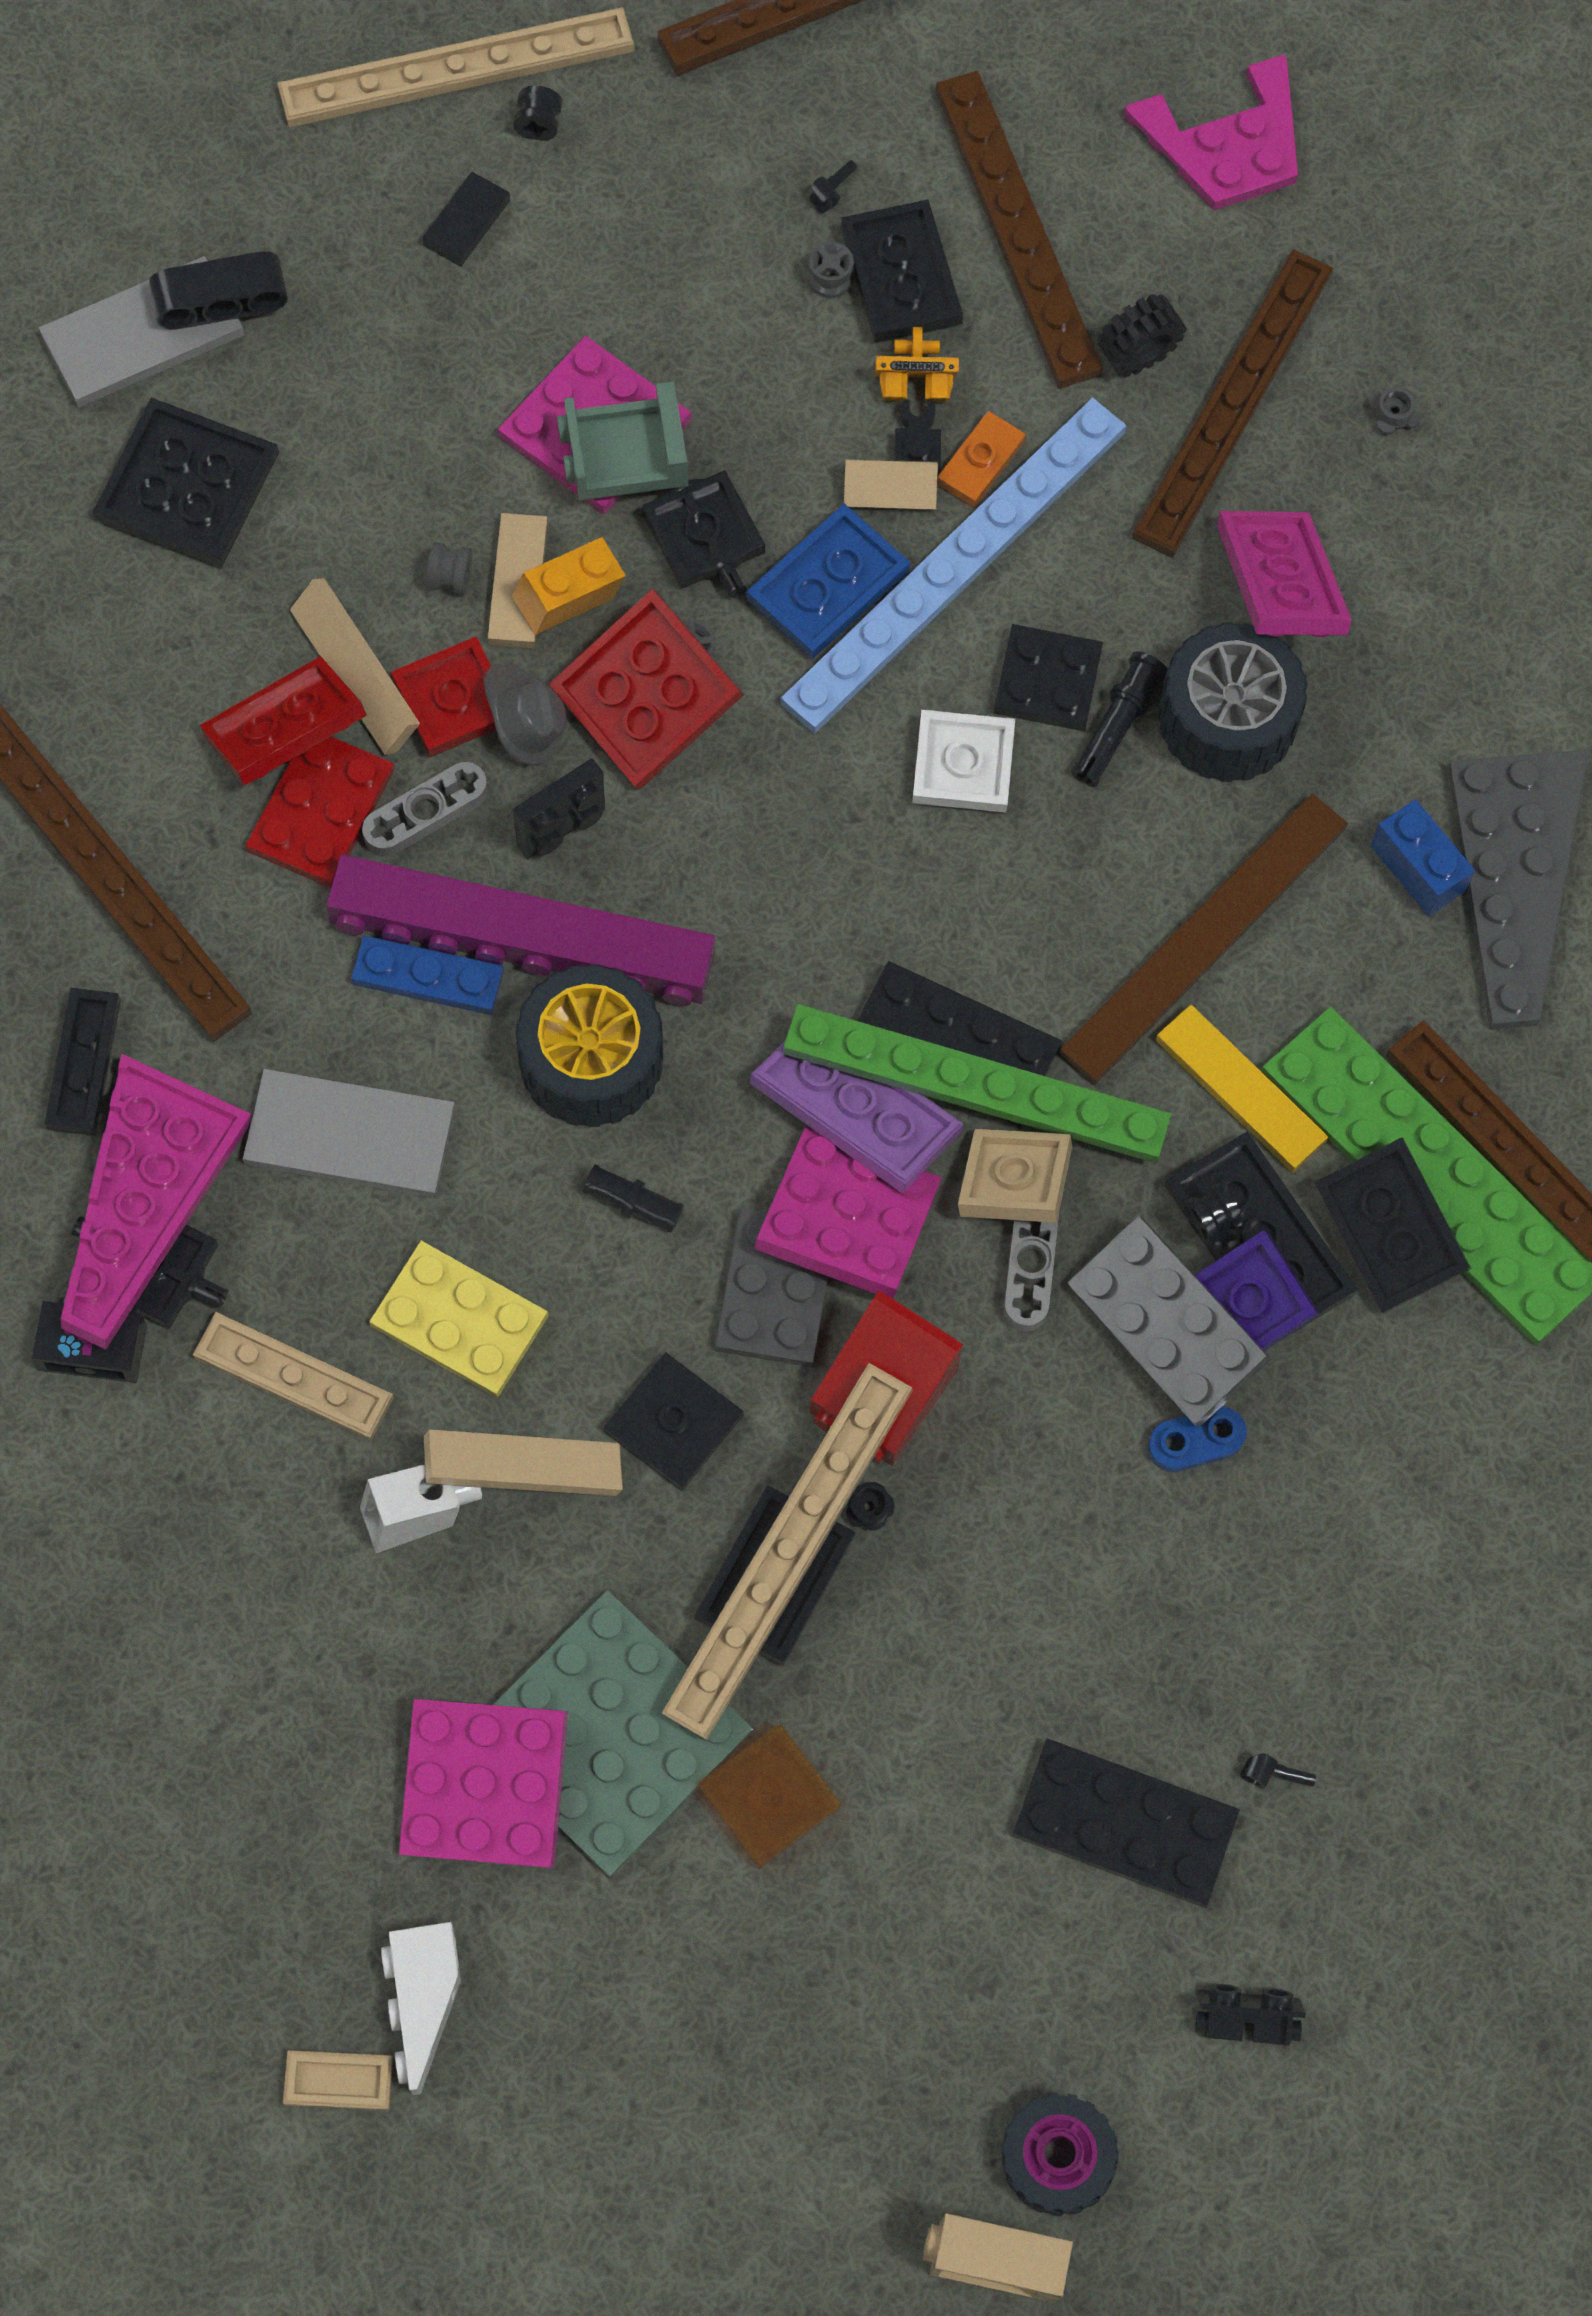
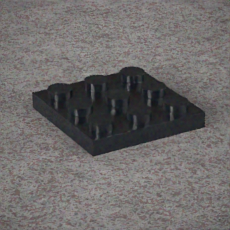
(186, 482)

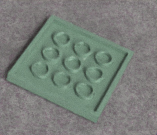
(622, 1756)

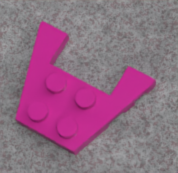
(1233, 154)

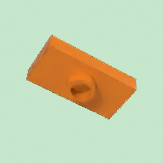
(981, 459)

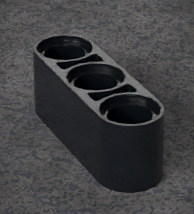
(218, 290)

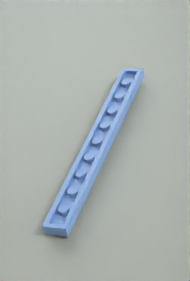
(952, 566)

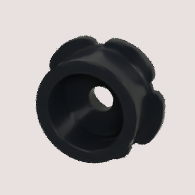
(882, 1502)

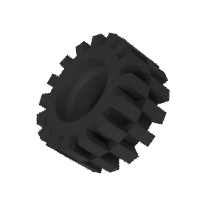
(1141, 335)

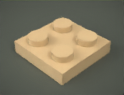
(1015, 1175)

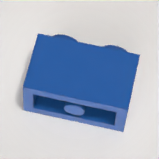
(1422, 857)

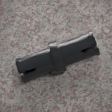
(633, 1198)

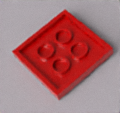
(646, 689)

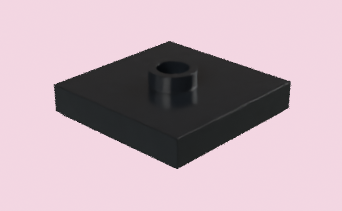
(673, 1421)

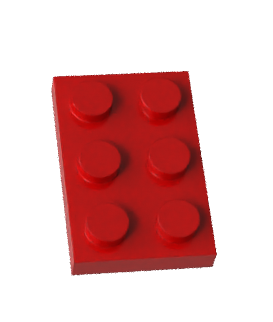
(283, 720)
(320, 809)

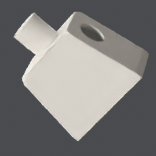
(406, 1508)

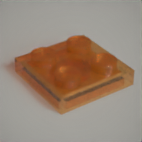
(769, 1796)

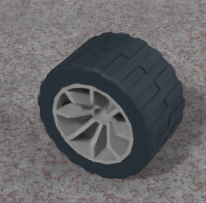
(1232, 702)

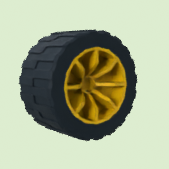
(589, 1045)

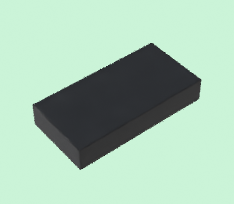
(466, 219)

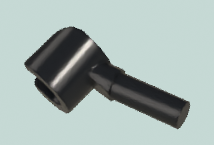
(824, 193)
(1262, 1766)

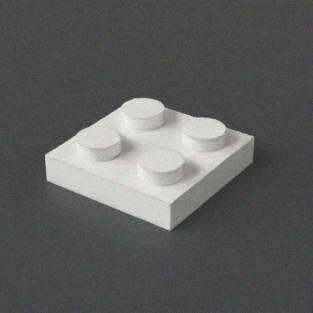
(963, 761)

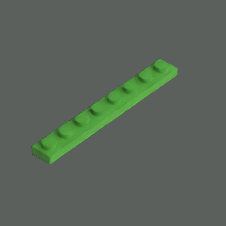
(977, 1083)

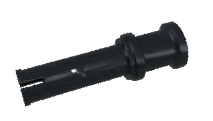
(1128, 701)

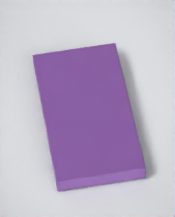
(873, 1122)

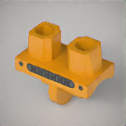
(896, 369)

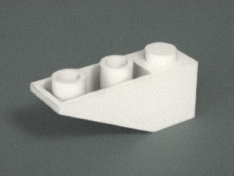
(426, 1985)

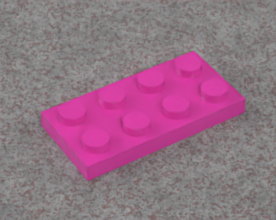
(1283, 573)

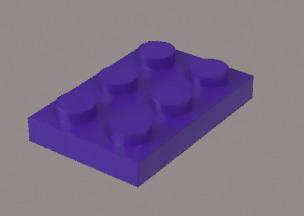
(1260, 1290)

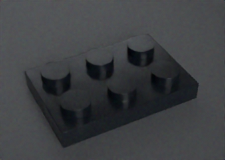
(901, 270)
(1393, 1225)
(806, 1596)

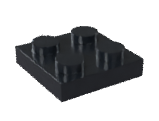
(1048, 677)
(559, 809)

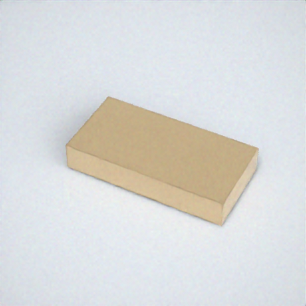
(890, 484)
(338, 2080)

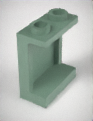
(625, 446)

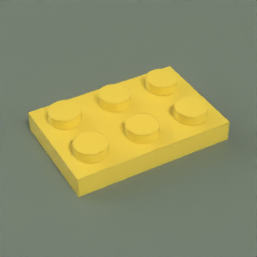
(459, 1319)

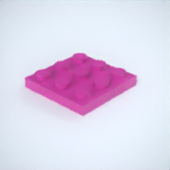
(592, 380)
(845, 1217)
(483, 1783)

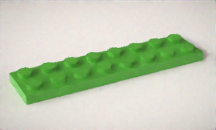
(1367, 1104)

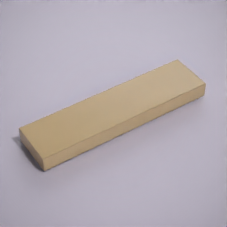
(352, 659)
(293, 1376)
(522, 1463)

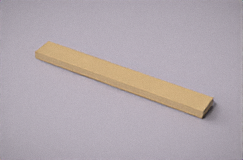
(455, 67)
(787, 1551)

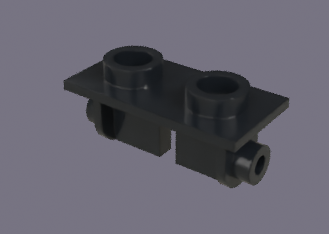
(1229, 2009)

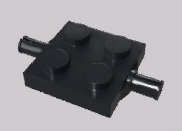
(704, 531)
(178, 1277)

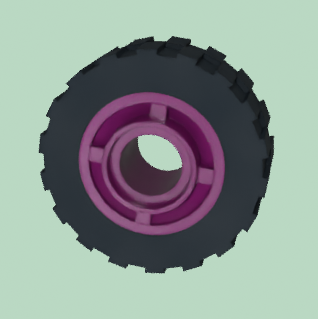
(1053, 2188)

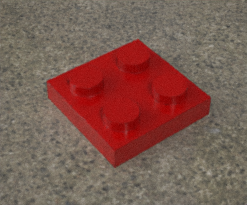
(448, 695)

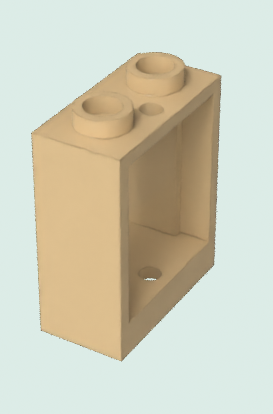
(998, 2257)

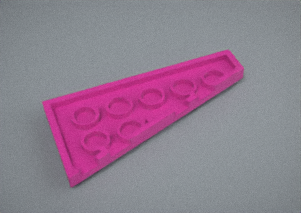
(148, 1179)

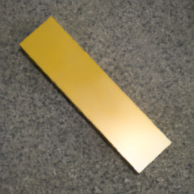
(1241, 1088)

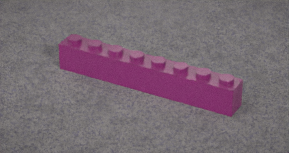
(517, 928)

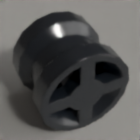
(537, 113)
(1212, 1213)

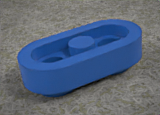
(1199, 1443)

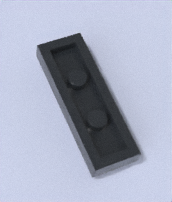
(82, 1061)

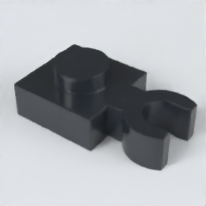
(917, 440)

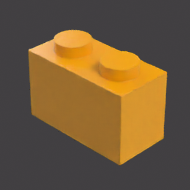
(568, 585)

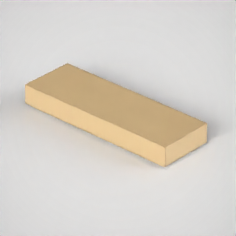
(519, 550)

